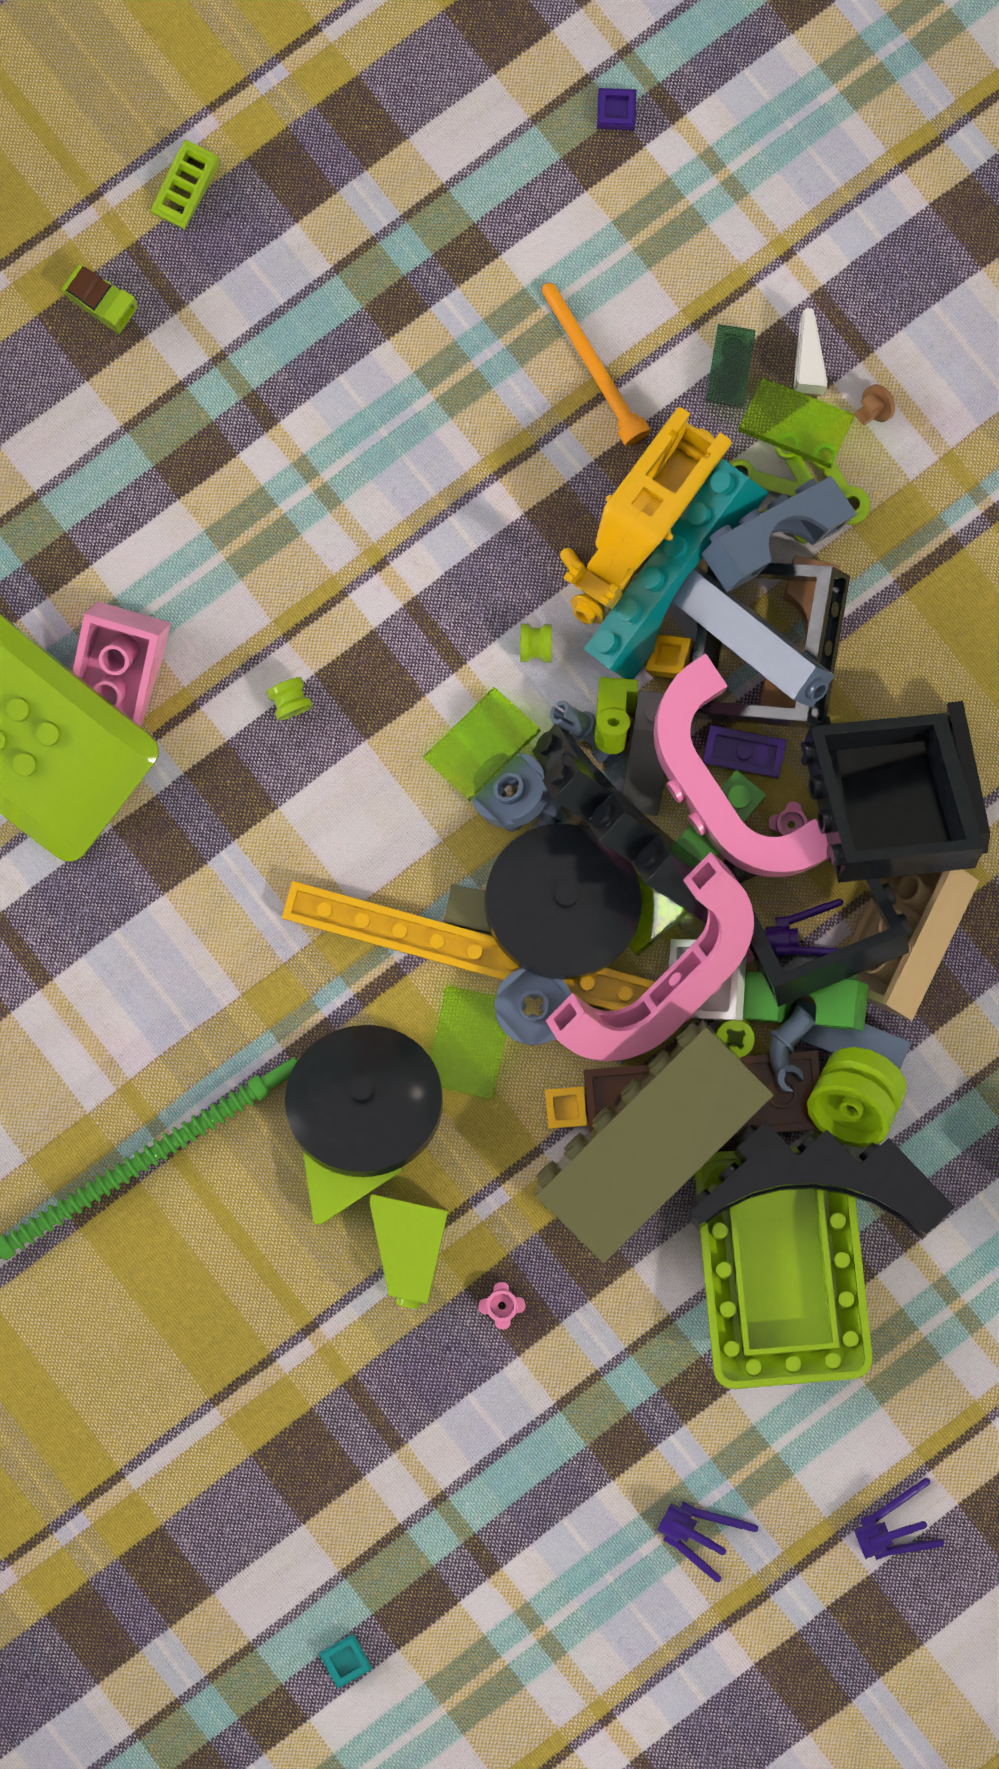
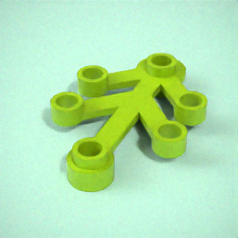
(802, 475)

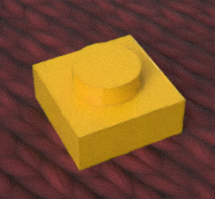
(669, 656)
(565, 1107)

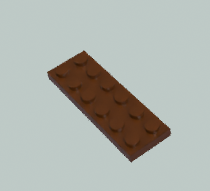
(782, 1112)

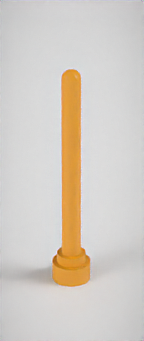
(630, 424)

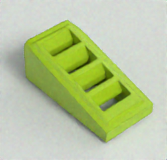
(180, 164)

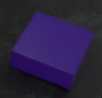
(616, 109)

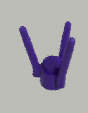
(787, 940)
(679, 1525)
(876, 1539)

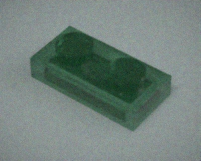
(730, 366)

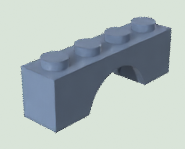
(811, 514)

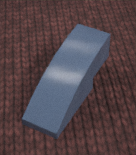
(871, 1038)

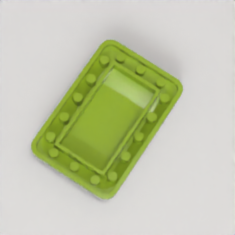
(62, 750)
(784, 1286)

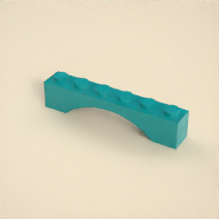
(632, 626)

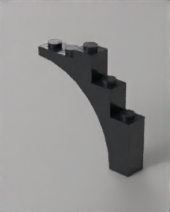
(615, 820)
(770, 1166)

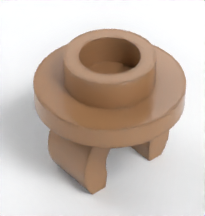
(877, 405)

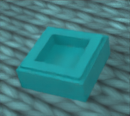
(345, 1660)

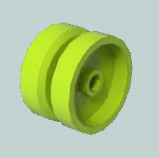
(857, 1096)

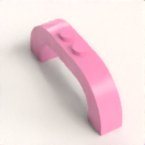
(705, 800)
(680, 989)

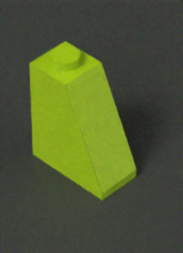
(335, 1192)
(408, 1247)

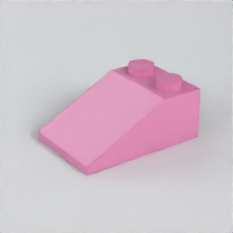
(121, 656)

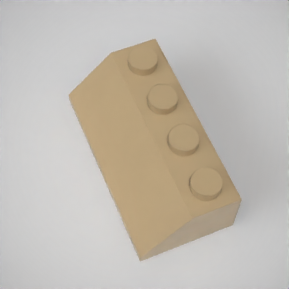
(933, 910)

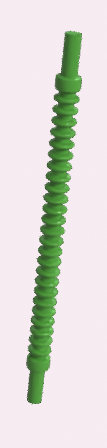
(257, 1087)

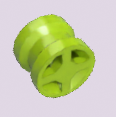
(536, 643)
(289, 698)
(735, 1034)

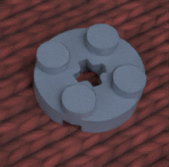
(524, 805)
(510, 1005)

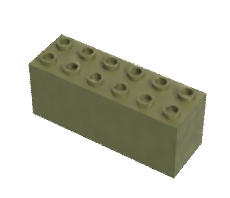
(651, 1140)

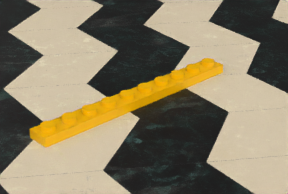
(440, 942)

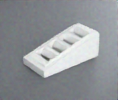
(809, 368)

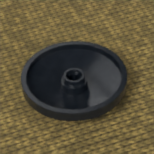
(562, 902)
(364, 1100)

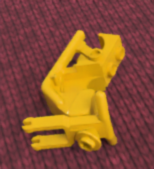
(643, 513)

